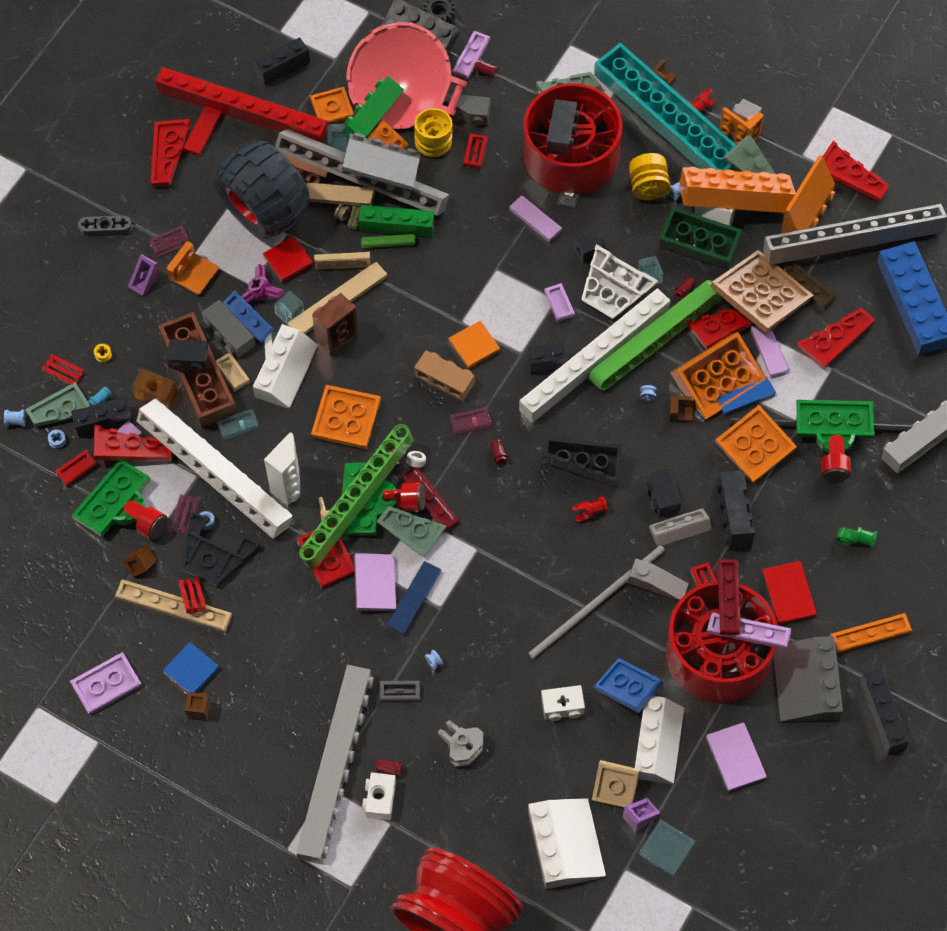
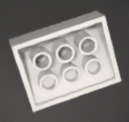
(566, 842)

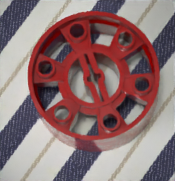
(580, 170)
(713, 649)

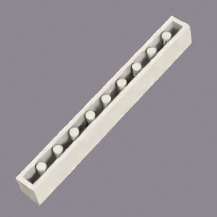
(579, 366)
(214, 468)

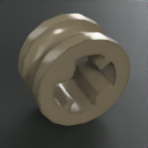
(342, 212)

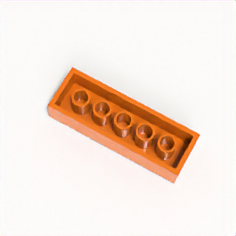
(736, 189)

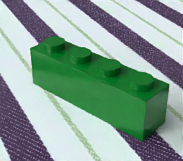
(374, 108)
(396, 221)

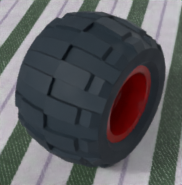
(262, 189)

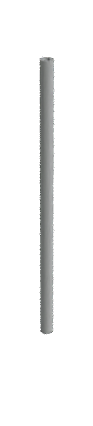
(590, 607)

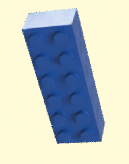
(915, 297)

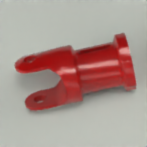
(701, 102)
(590, 508)

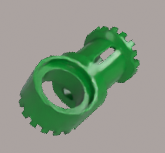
(849, 536)

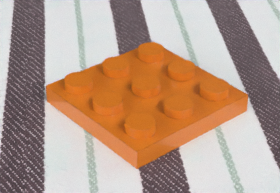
(346, 417)
(755, 444)

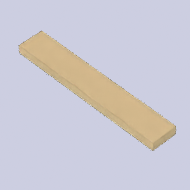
(351, 290)
(171, 605)

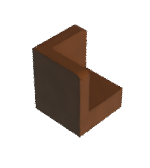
(665, 75)
(681, 408)
(139, 560)
(197, 706)

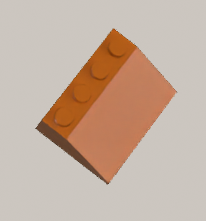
(810, 199)
(717, 372)

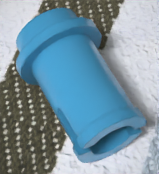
(100, 397)

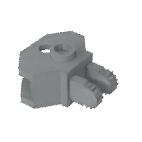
(463, 745)

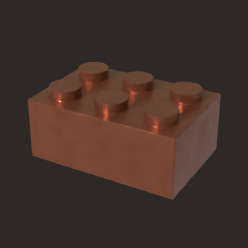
(335, 323)

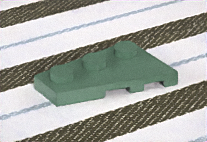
(411, 530)

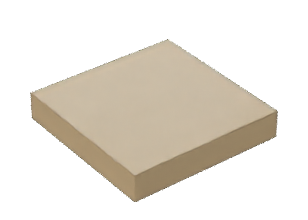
(615, 784)

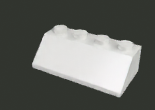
(285, 367)
(284, 471)
(659, 740)

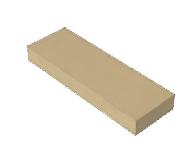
(342, 260)

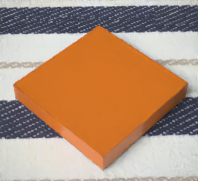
(332, 105)
(474, 344)

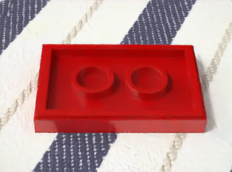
(336, 564)
(789, 592)

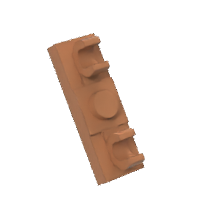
(312, 170)

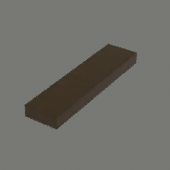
(821, 295)

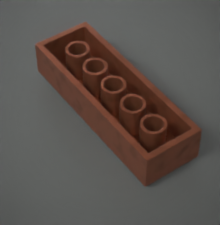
(205, 387)

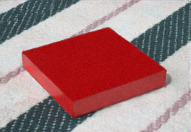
(287, 259)

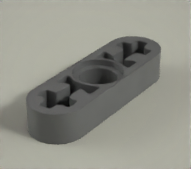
(91, 231)

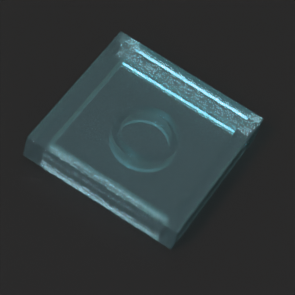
(667, 847)

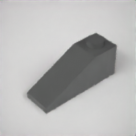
(471, 108)

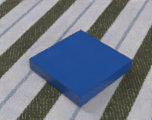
(191, 668)

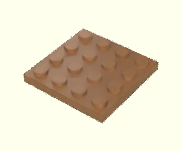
(761, 291)

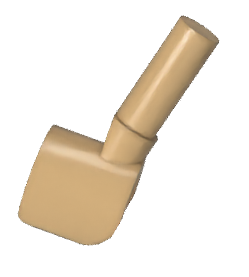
(324, 512)

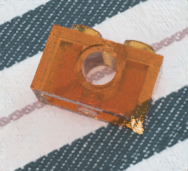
(147, 381)

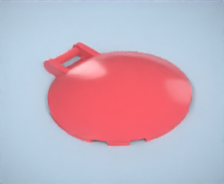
(412, 60)

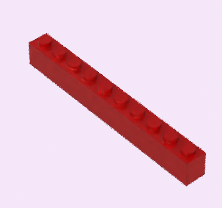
(239, 105)

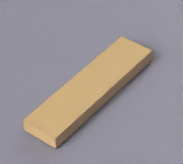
(340, 194)

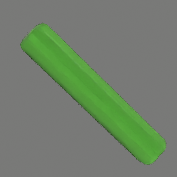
(387, 241)

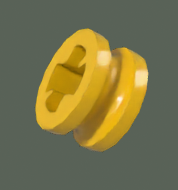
(97, 351)

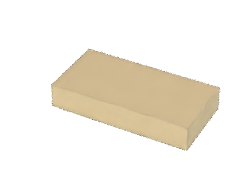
(232, 372)

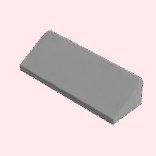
(680, 527)

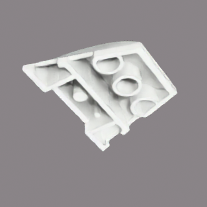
(613, 284)

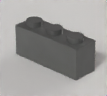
(228, 329)

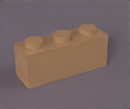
(444, 375)

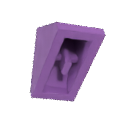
(144, 275)
(640, 814)

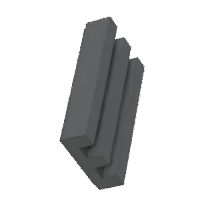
(405, 698)

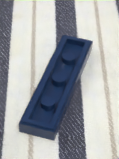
(414, 598)

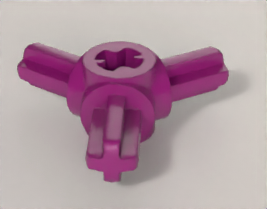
(260, 287)

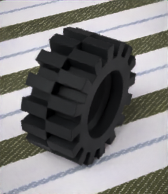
(446, 5)

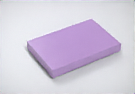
(375, 582)
(106, 683)
(736, 757)

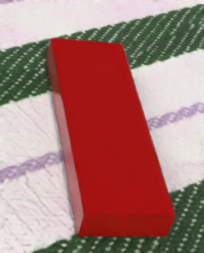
(202, 131)

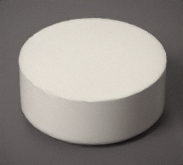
(416, 459)

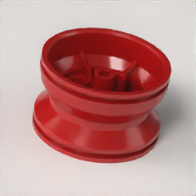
(455, 897)

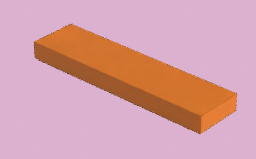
(871, 633)

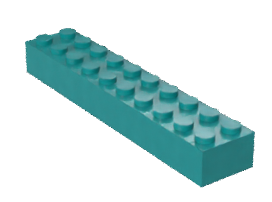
(664, 109)

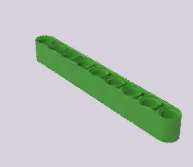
(654, 336)
(355, 504)

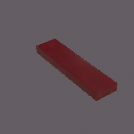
(434, 503)
(728, 597)

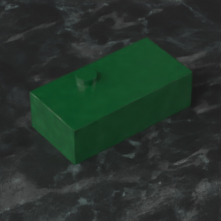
(700, 238)

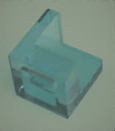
(336, 137)
(651, 267)
(288, 307)

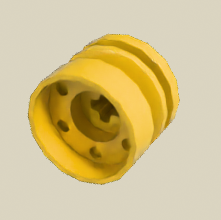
(433, 132)
(649, 176)

